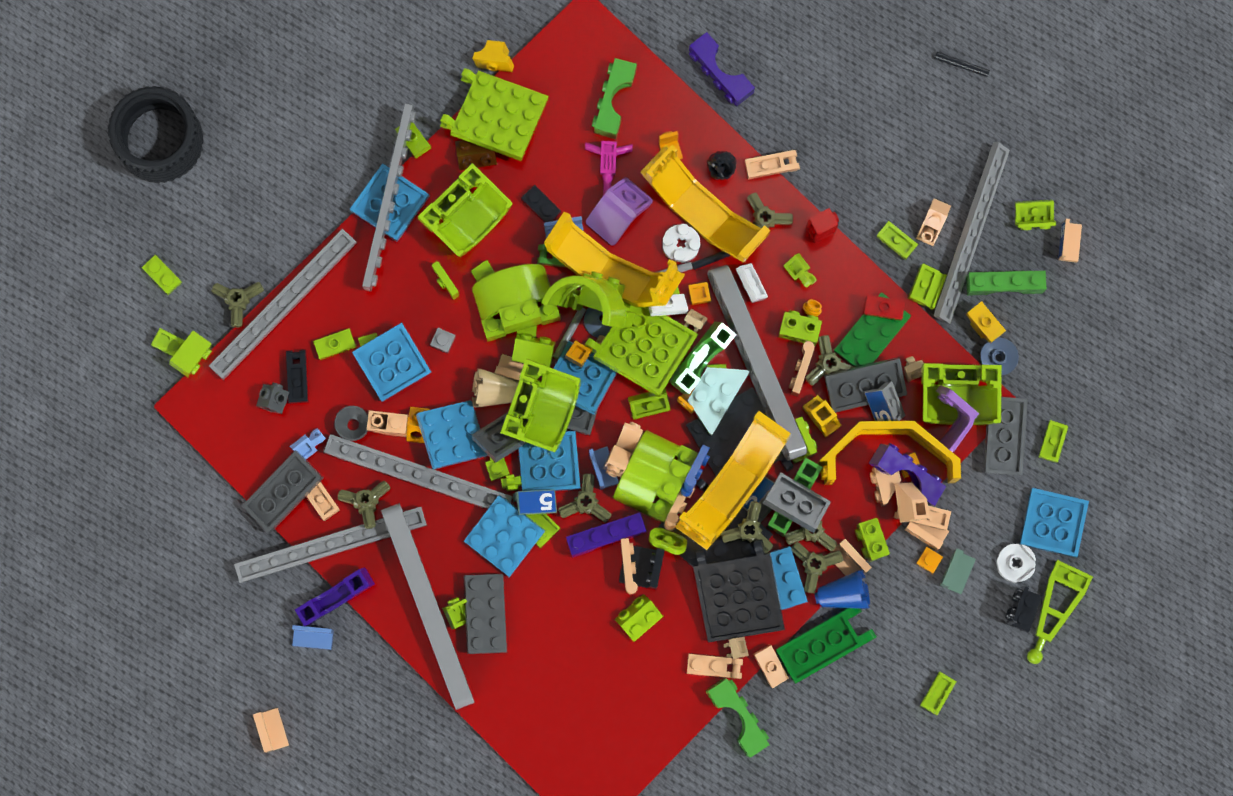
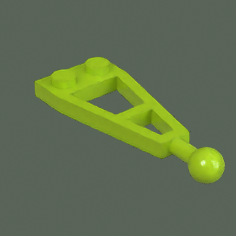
(1071, 578)

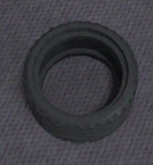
(143, 101)

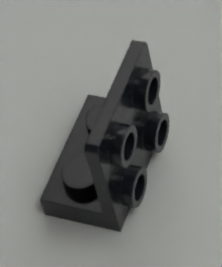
(648, 567)
(1024, 608)

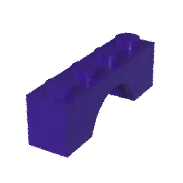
(735, 87)
(890, 461)
(605, 534)
(334, 597)

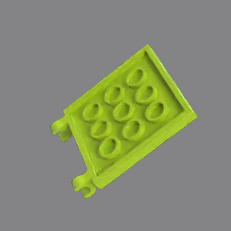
(497, 114)
(647, 351)

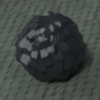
(721, 165)

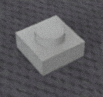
(442, 340)

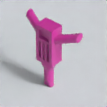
(608, 159)

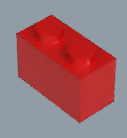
(822, 225)

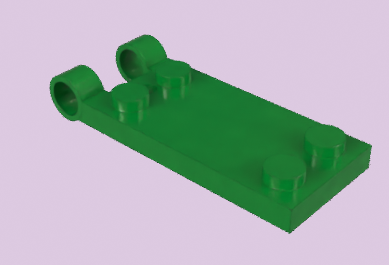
(822, 645)

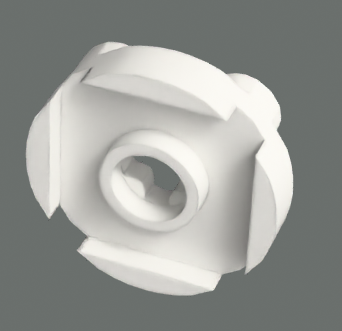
(685, 233)
(1027, 563)

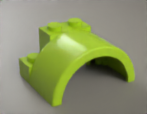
(464, 214)
(594, 293)
(515, 297)
(964, 382)
(544, 403)
(654, 473)

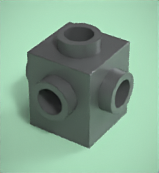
(272, 398)

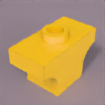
(494, 57)
(985, 323)
(822, 415)

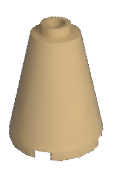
(492, 389)

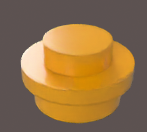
(812, 307)

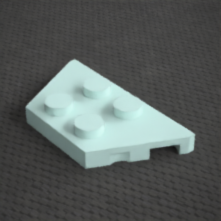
(715, 394)

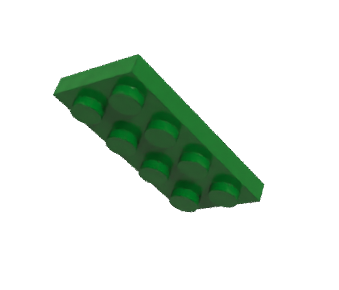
(869, 338)

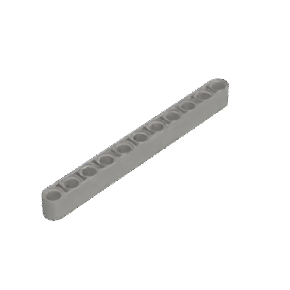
(755, 358)
(427, 606)

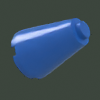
(845, 592)

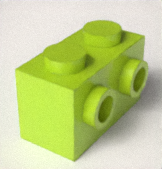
(799, 327)
(532, 348)
(190, 354)

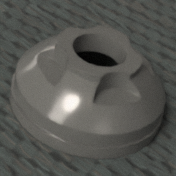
(347, 414)

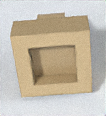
(695, 319)
(912, 369)
(738, 648)

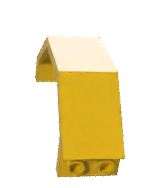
(700, 207)
(585, 255)
(910, 428)
(735, 482)

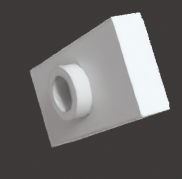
(751, 282)
(675, 305)

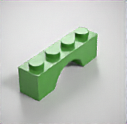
(621, 76)
(1011, 281)
(690, 370)
(806, 476)
(751, 737)

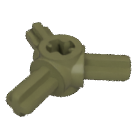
(773, 218)
(230, 297)
(826, 354)
(587, 492)
(371, 497)
(752, 519)
(820, 536)
(812, 573)

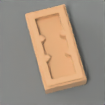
(770, 666)

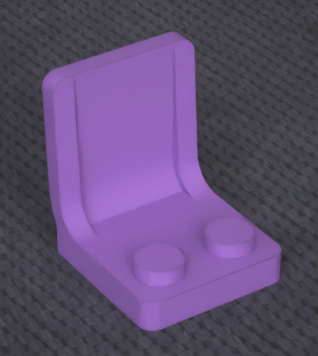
(617, 210)
(964, 421)

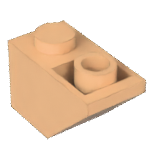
(933, 222)
(387, 423)
(630, 437)
(617, 461)
(884, 484)
(911, 503)

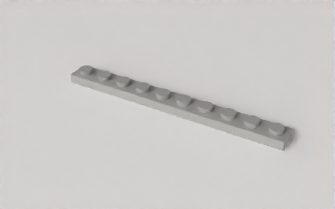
(388, 205)
(971, 233)
(282, 304)
(412, 472)
(321, 547)

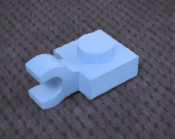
(306, 445)

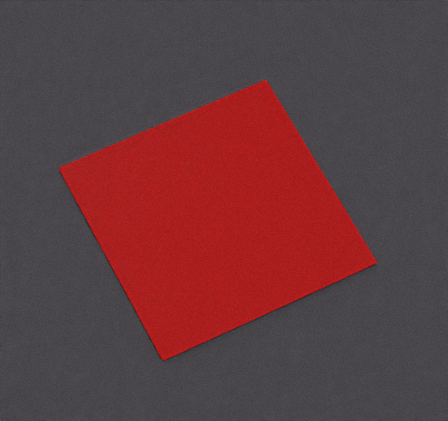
(573, 693)

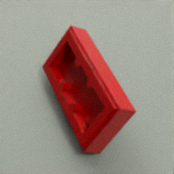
(884, 307)

